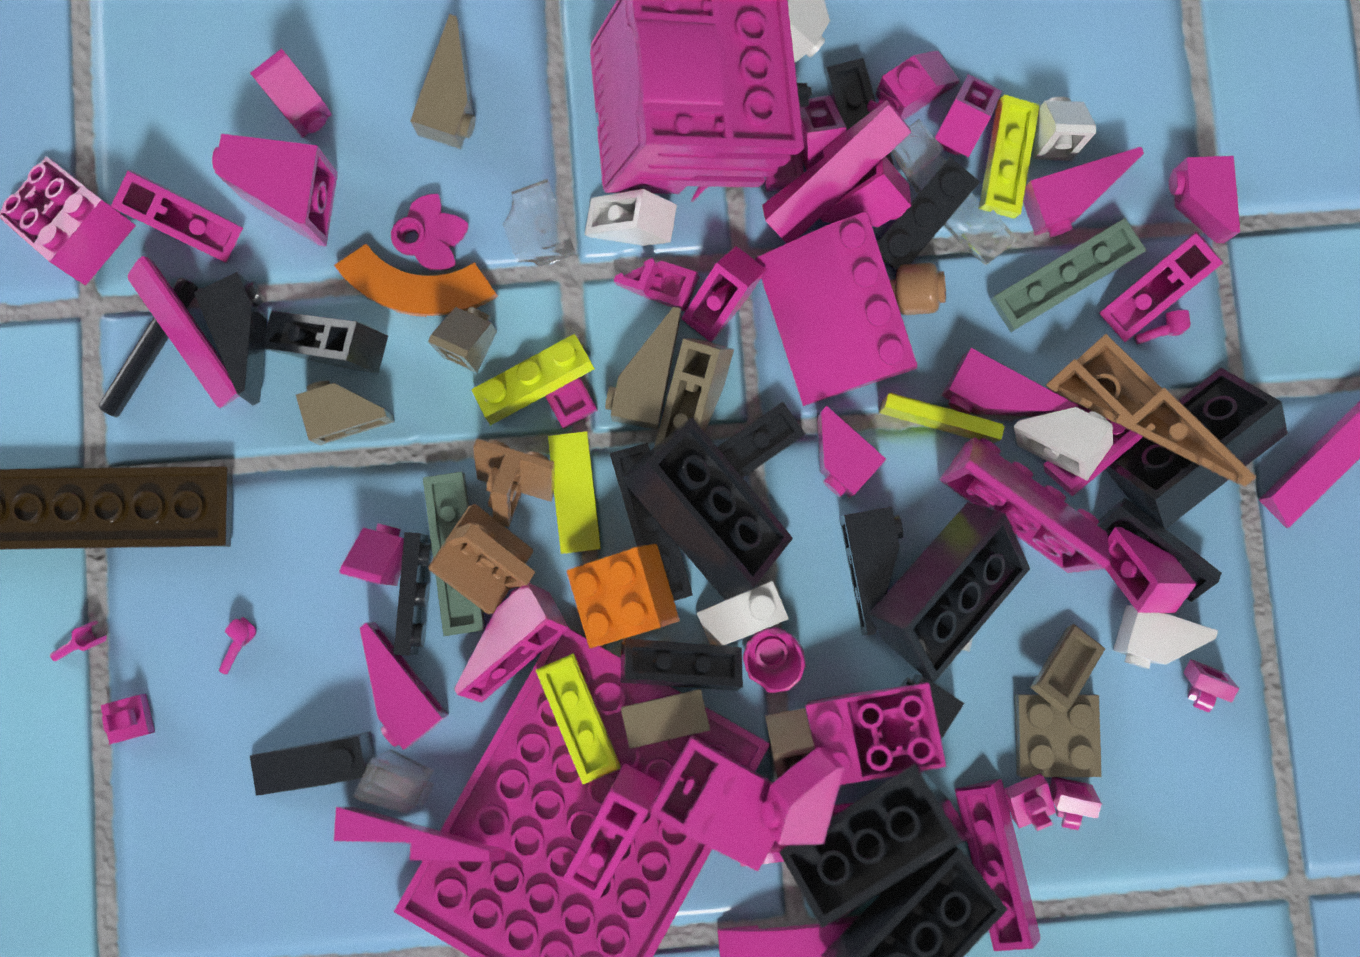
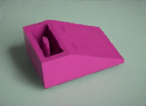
(65, 221)
(878, 731)
(716, 803)

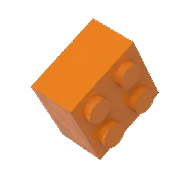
(623, 595)

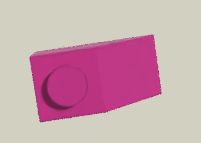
(918, 82)
(291, 93)
(968, 116)
(820, 127)
(880, 193)
(1208, 195)
(723, 293)
(844, 455)
(375, 556)
(1147, 574)
(803, 800)

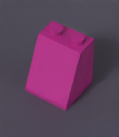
(281, 179)

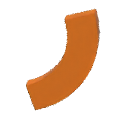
(414, 293)

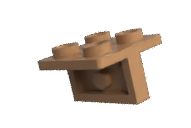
(510, 475)
(482, 560)

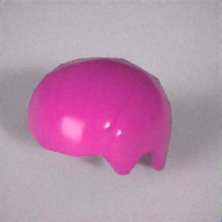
(774, 659)

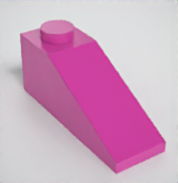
(1064, 196)
(176, 216)
(1161, 286)
(993, 389)
(513, 637)
(399, 695)
(611, 831)

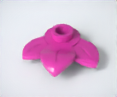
(435, 232)

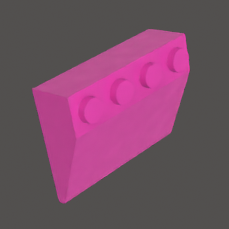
(836, 310)
(1033, 511)

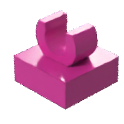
(1208, 685)
(127, 718)
(1073, 801)
(1030, 802)

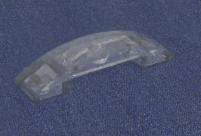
(974, 228)

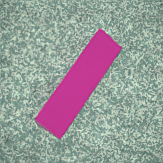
(182, 330)
(1316, 470)
(999, 862)

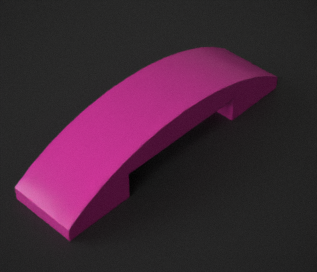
(780, 941)

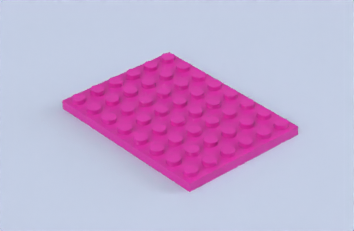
(539, 811)

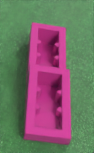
(843, 166)
(426, 843)

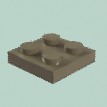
(1057, 741)

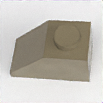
(464, 337)
(336, 413)
(789, 738)

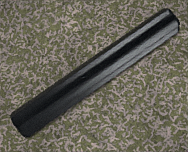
(142, 357)

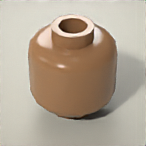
(919, 288)

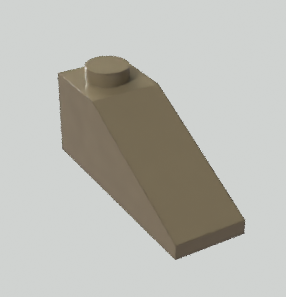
(445, 101)
(644, 381)
(695, 385)

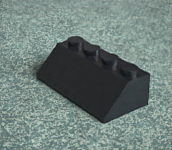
(1170, 484)
(708, 510)
(951, 590)
(875, 845)
(926, 915)

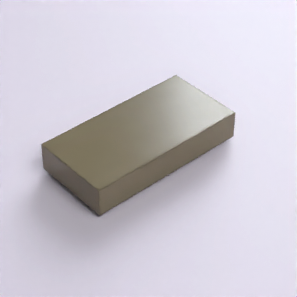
(1067, 668)
(665, 718)

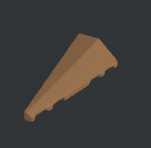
(1124, 393)

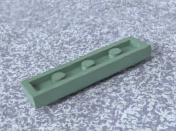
(1068, 275)
(445, 505)

